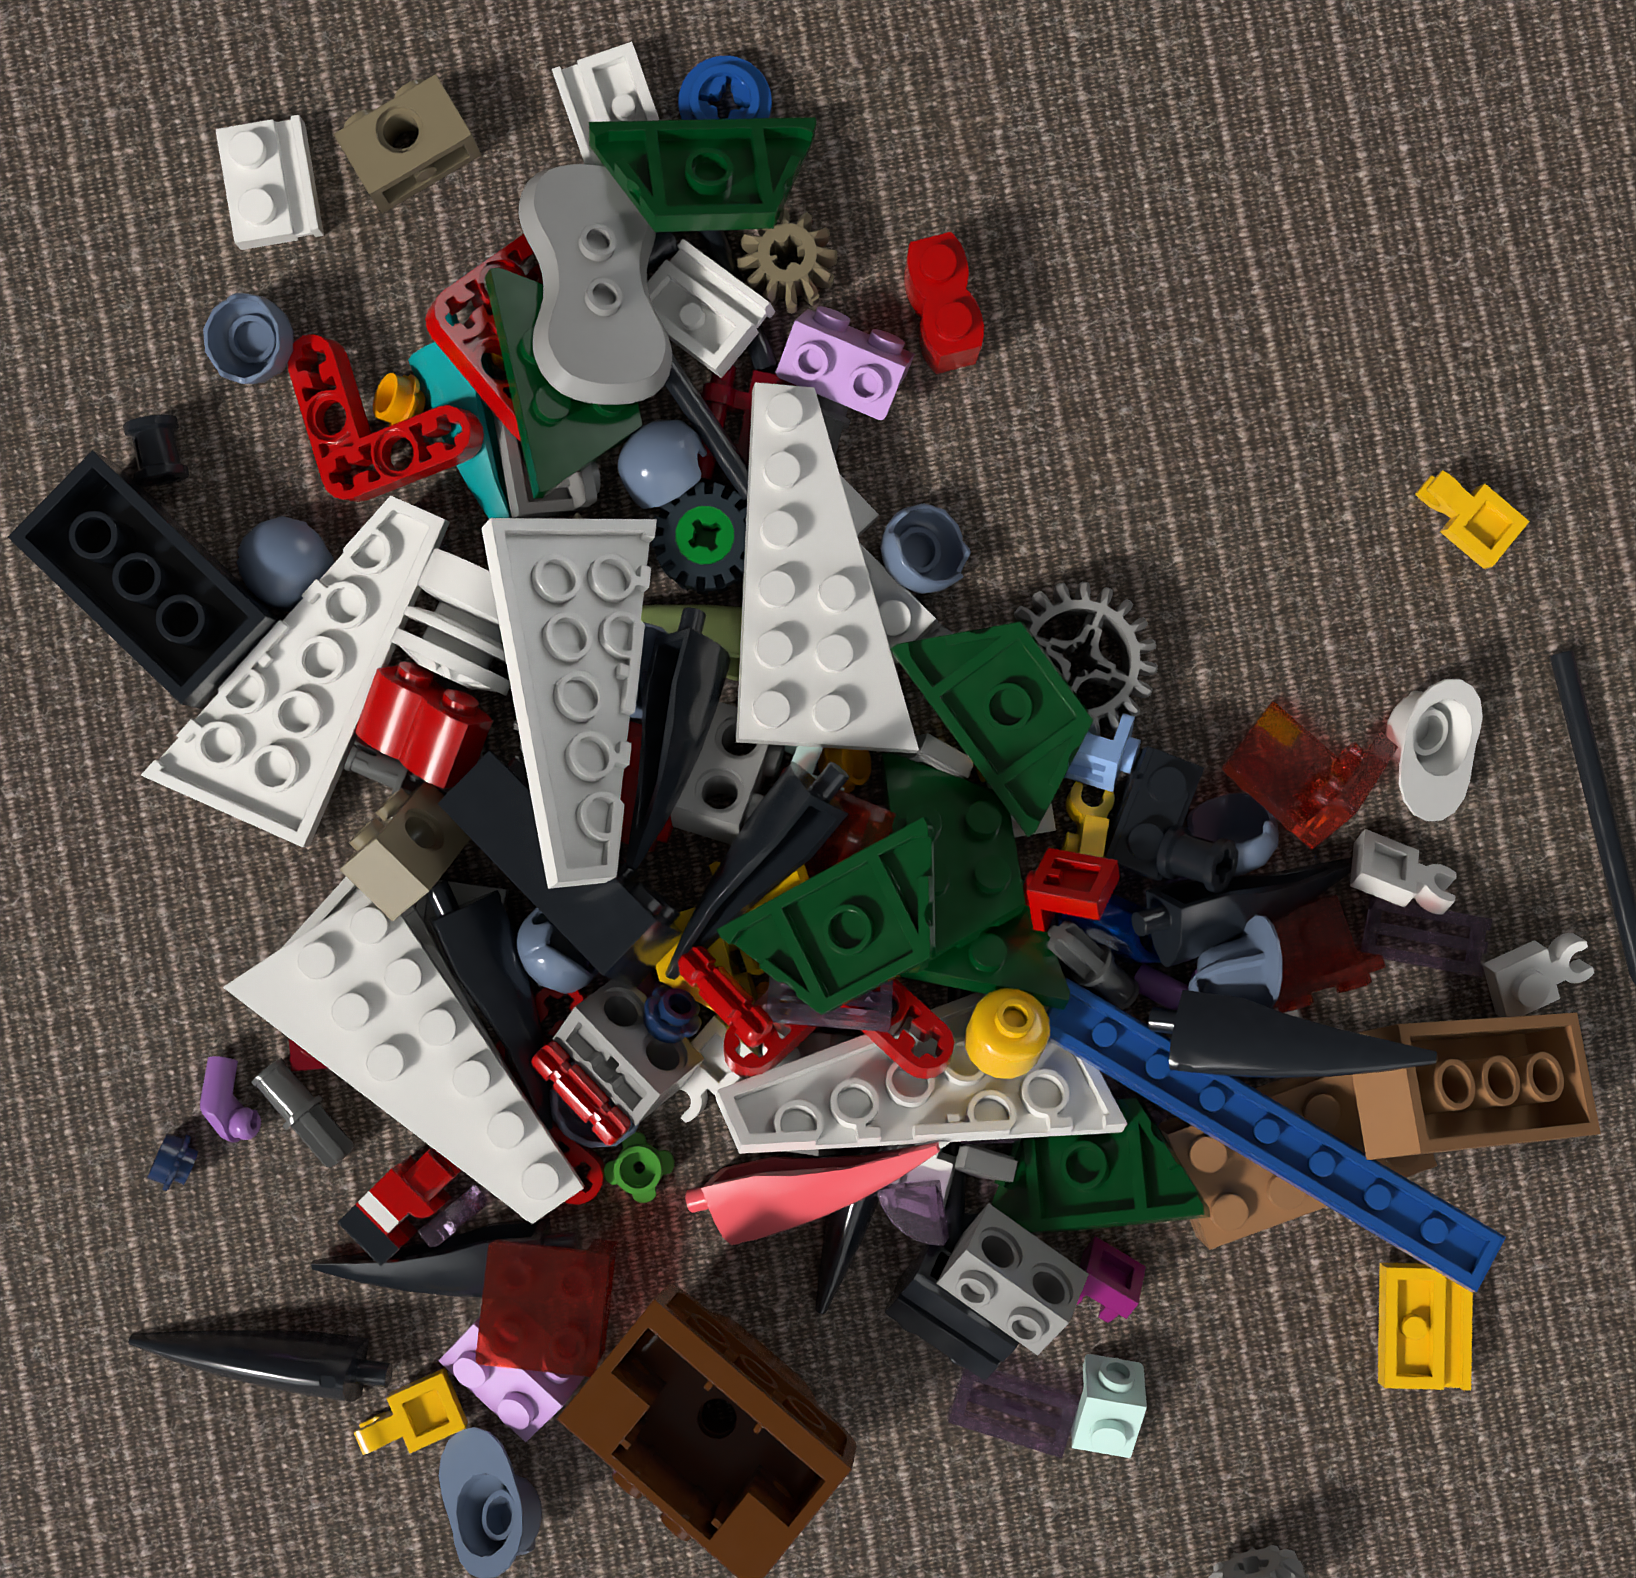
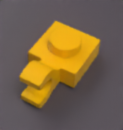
(1479, 521)
(1090, 822)
(418, 1413)

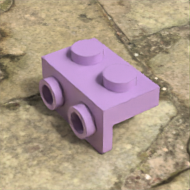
(844, 361)
(517, 1396)

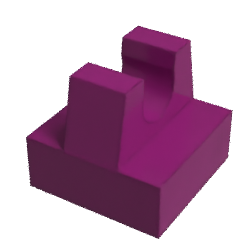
(1112, 1279)

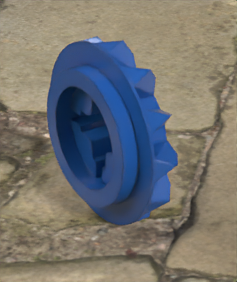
(709, 82)

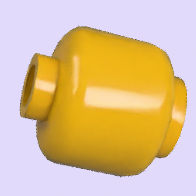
(1007, 1033)

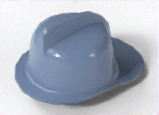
(1243, 966)
(487, 1504)

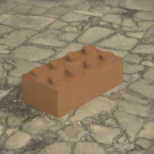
(1489, 1088)
(1250, 1198)

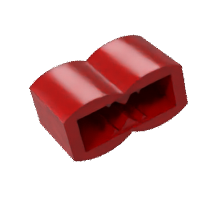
(936, 289)
(422, 724)

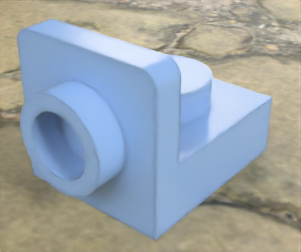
(1102, 759)

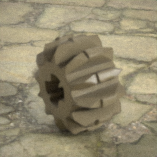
(799, 277)

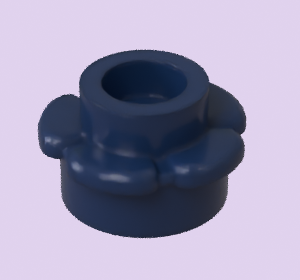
(664, 1022)
(173, 1161)

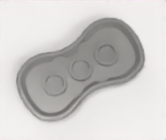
(596, 318)

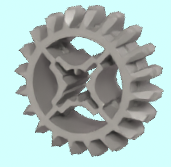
(1104, 672)

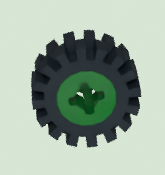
(717, 555)

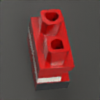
(408, 1188)

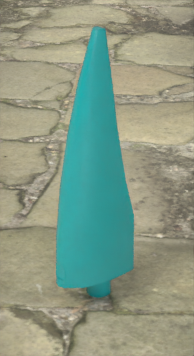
(445, 385)

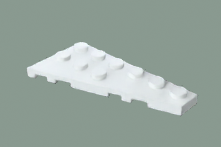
(810, 623)
(573, 661)
(292, 707)
(393, 1028)
(866, 1099)

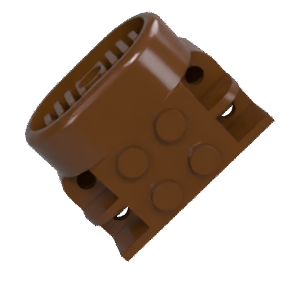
(729, 1485)

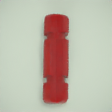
(726, 996)
(581, 1093)

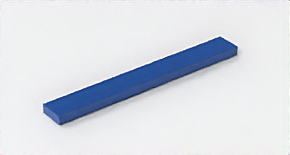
(1278, 1140)

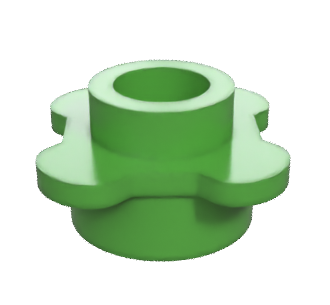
(642, 1184)

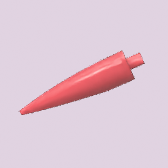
(786, 1192)

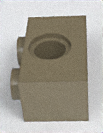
(439, 150)
(406, 851)

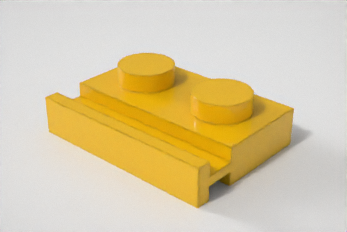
(1423, 1329)

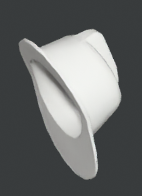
(1436, 746)

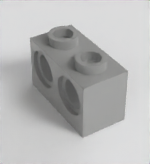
(728, 774)
(620, 1055)
(1013, 1279)

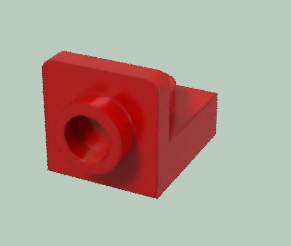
(1070, 886)

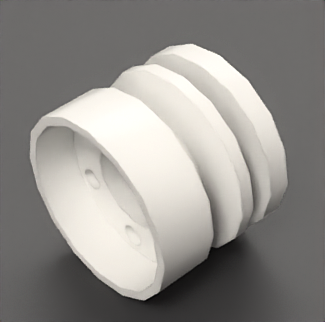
(464, 628)

